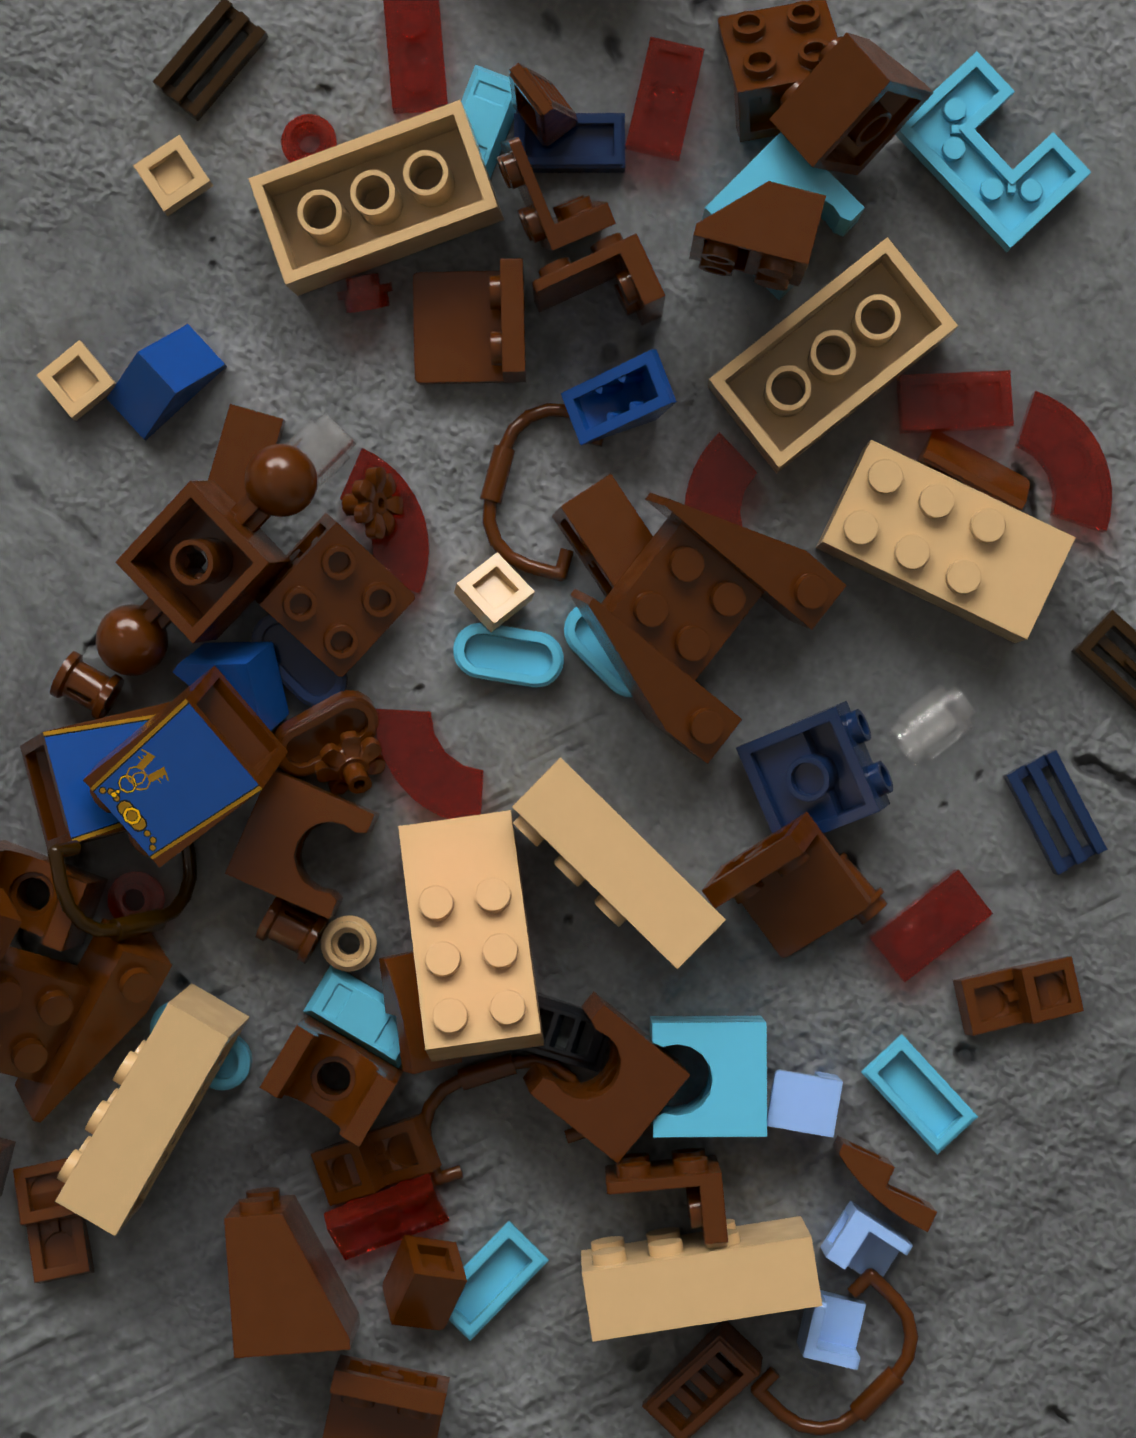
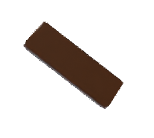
(974, 470)

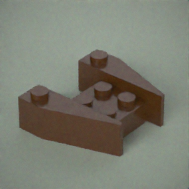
(683, 606)
(67, 1015)

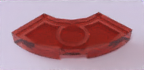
(1070, 459)
(719, 481)
(408, 547)
(425, 767)

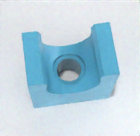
(785, 165)
(736, 1080)

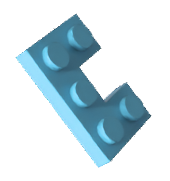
(996, 196)

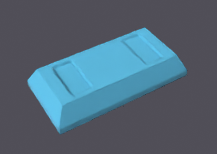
(489, 112)
(356, 1013)
(919, 1094)
(495, 1278)

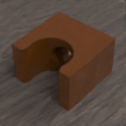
(275, 836)
(57, 931)
(299, 1076)
(624, 1096)

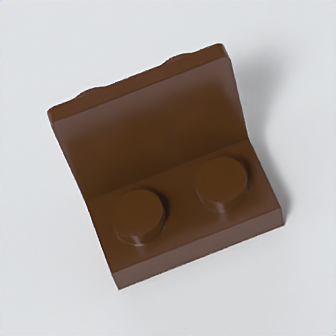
(768, 55)
(573, 218)
(610, 259)
(470, 325)
(335, 596)
(791, 886)
(687, 1170)
(384, 1401)

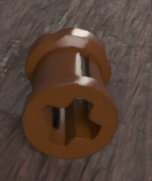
(86, 685)
(292, 929)

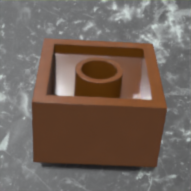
(849, 105)

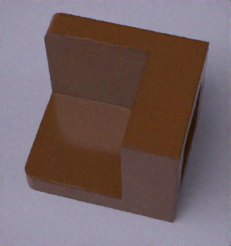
(424, 1283)

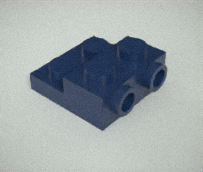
(817, 769)

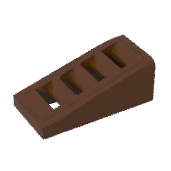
(540, 105)
(736, 1349)

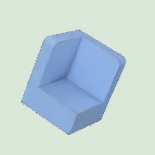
(804, 1102)
(863, 1241)
(832, 1330)

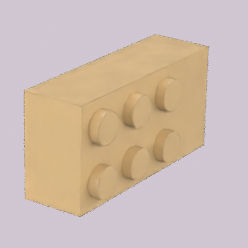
(376, 198)
(832, 355)
(945, 542)
(617, 862)
(470, 936)
(150, 1109)
(688, 1283)

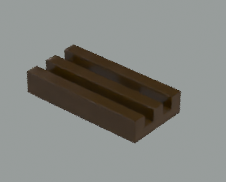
(194, 45)
(1097, 637)

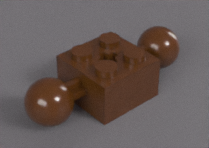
(240, 558)

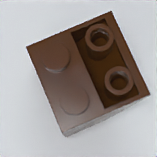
(761, 235)

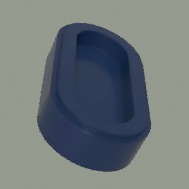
(299, 668)

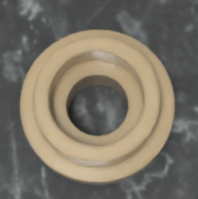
(336, 956)

